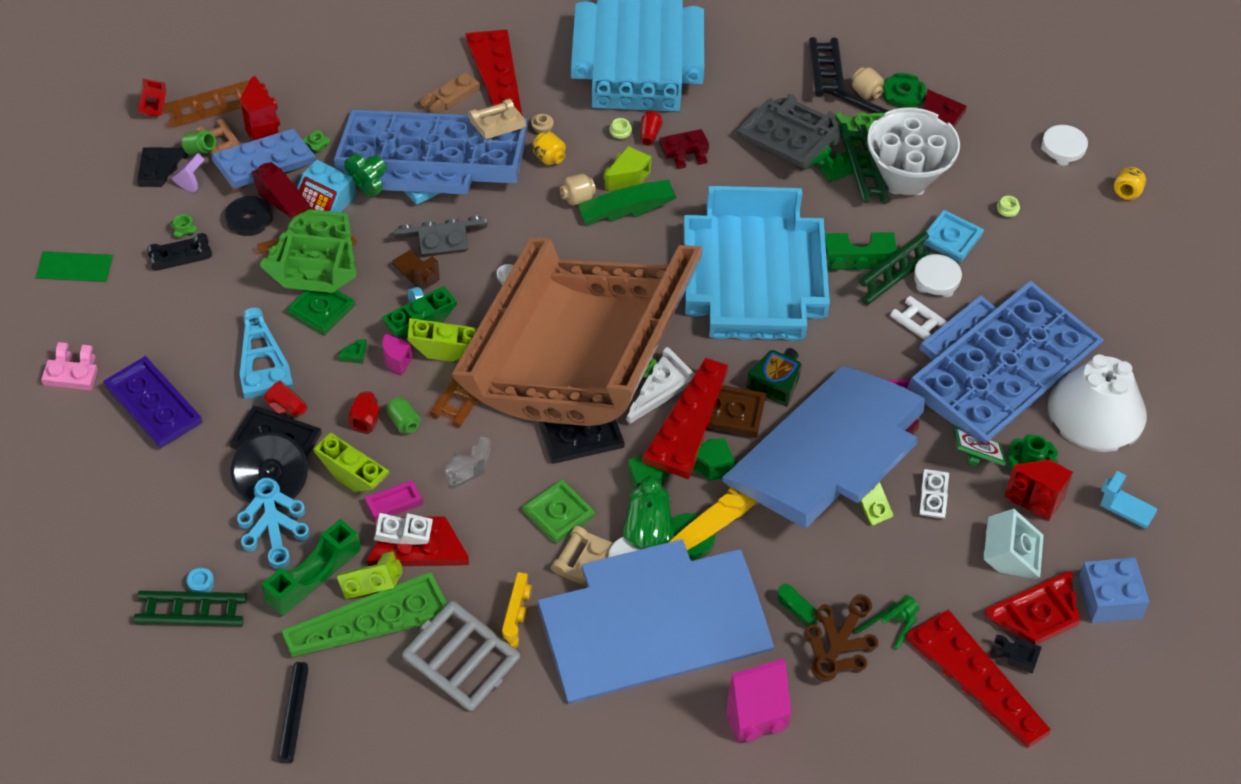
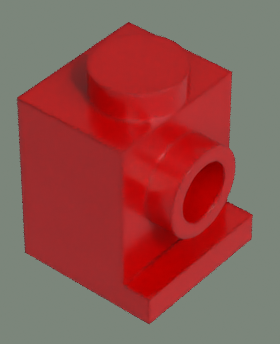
(152, 89)

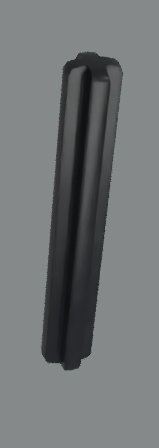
(293, 712)

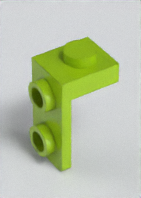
(876, 506)
(371, 578)

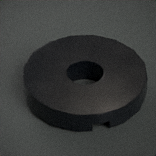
(248, 205)

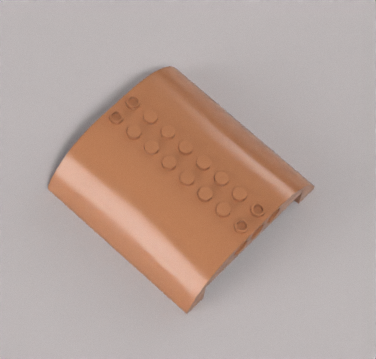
(572, 334)

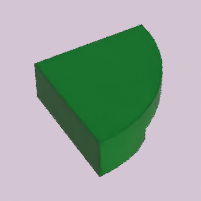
(354, 353)

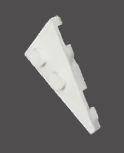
(667, 380)

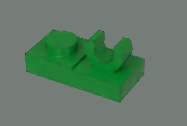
(838, 166)

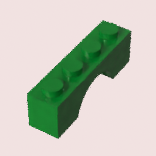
(712, 462)
(291, 586)

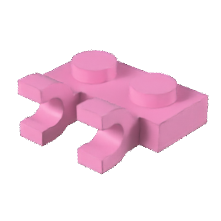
(71, 374)

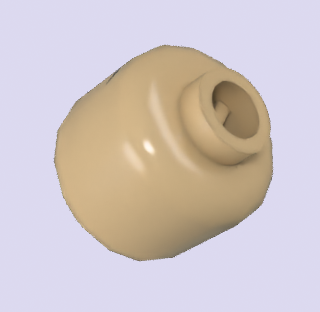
(867, 83)
(577, 189)

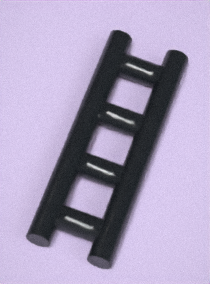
(819, 73)

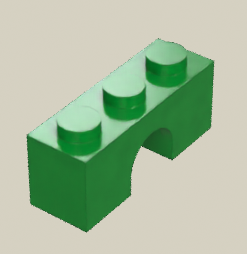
(844, 255)

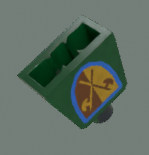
(776, 375)

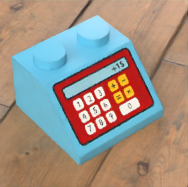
(326, 187)

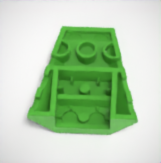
(313, 253)

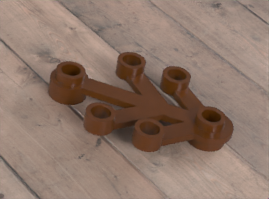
(838, 641)

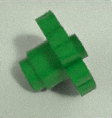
(366, 173)
(1031, 449)

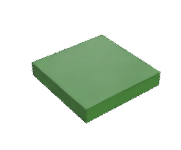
(558, 511)

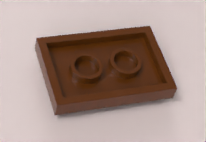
(738, 411)

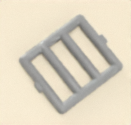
(451, 686)

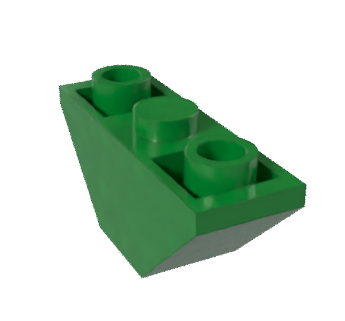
(430, 307)

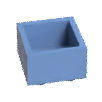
(1113, 590)

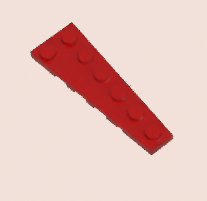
(495, 63)
(683, 432)
(962, 658)

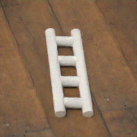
(914, 307)

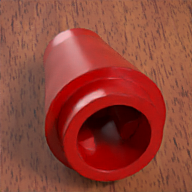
(650, 126)

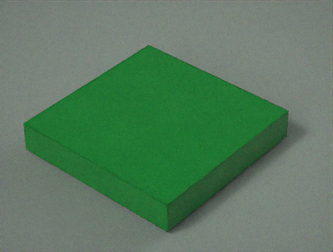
(320, 309)

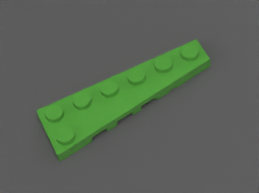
(373, 616)

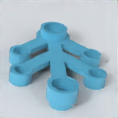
(272, 520)

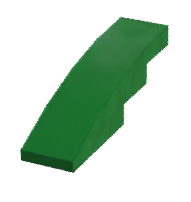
(628, 200)

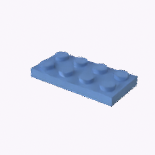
(282, 149)

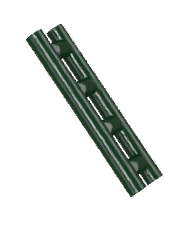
(859, 173)
(886, 268)
(203, 617)

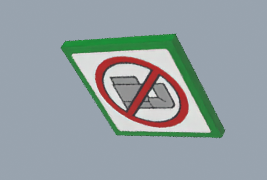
(977, 450)

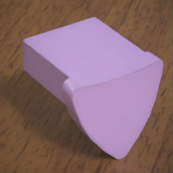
(185, 176)

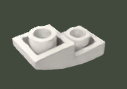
(934, 494)
(406, 530)

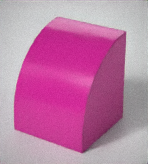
(396, 354)

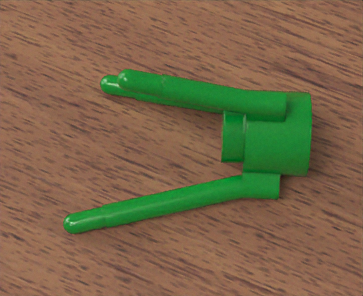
(901, 611)

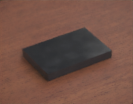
(263, 420)
(572, 442)

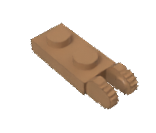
(450, 93)

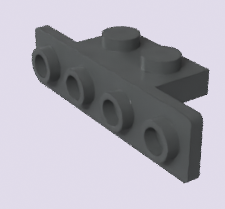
(442, 237)

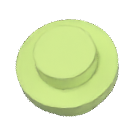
(620, 128)
(1008, 206)

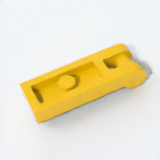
(516, 611)

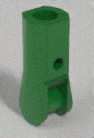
(796, 604)

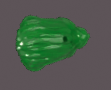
(648, 515)

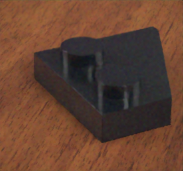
(158, 165)

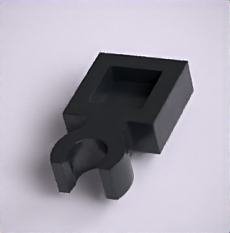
(1020, 653)

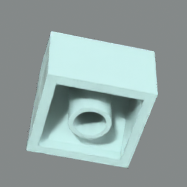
(1013, 545)

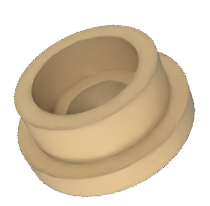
(542, 123)

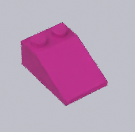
(759, 701)

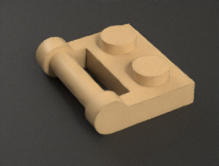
(499, 124)
(595, 549)

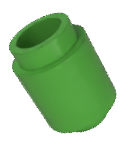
(198, 142)
(403, 415)

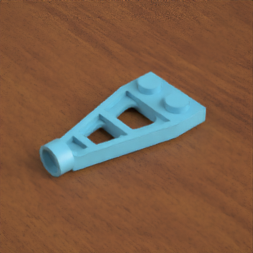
(259, 382)

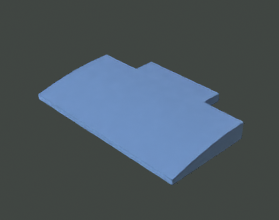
(431, 150)
(1000, 360)
(830, 446)
(652, 619)

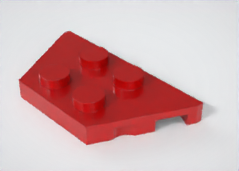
(441, 550)
(1039, 611)

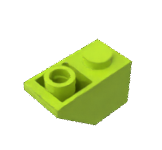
(628, 170)

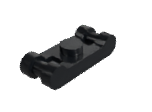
(179, 252)

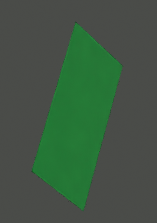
(74, 266)

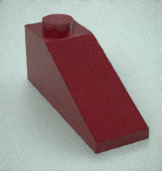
(279, 190)

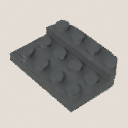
(790, 130)

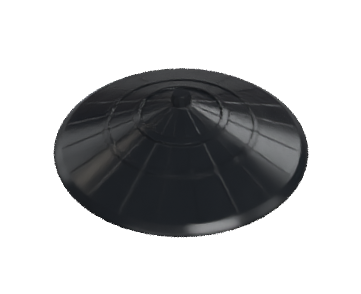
(272, 457)

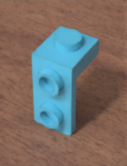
(1124, 503)

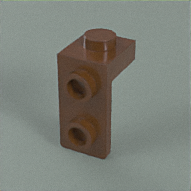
(418, 272)

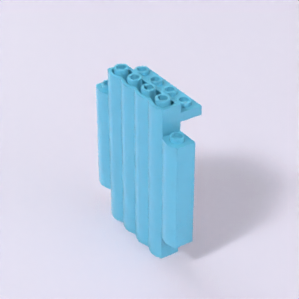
(638, 52)
(757, 265)

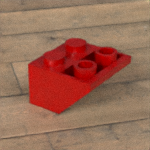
(258, 111)
(1038, 487)

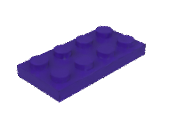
(153, 402)

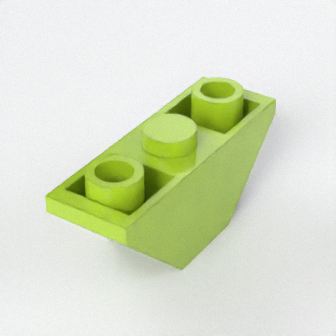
(439, 339)
(349, 464)

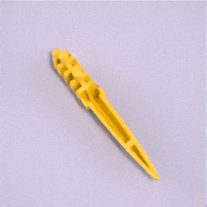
(715, 518)

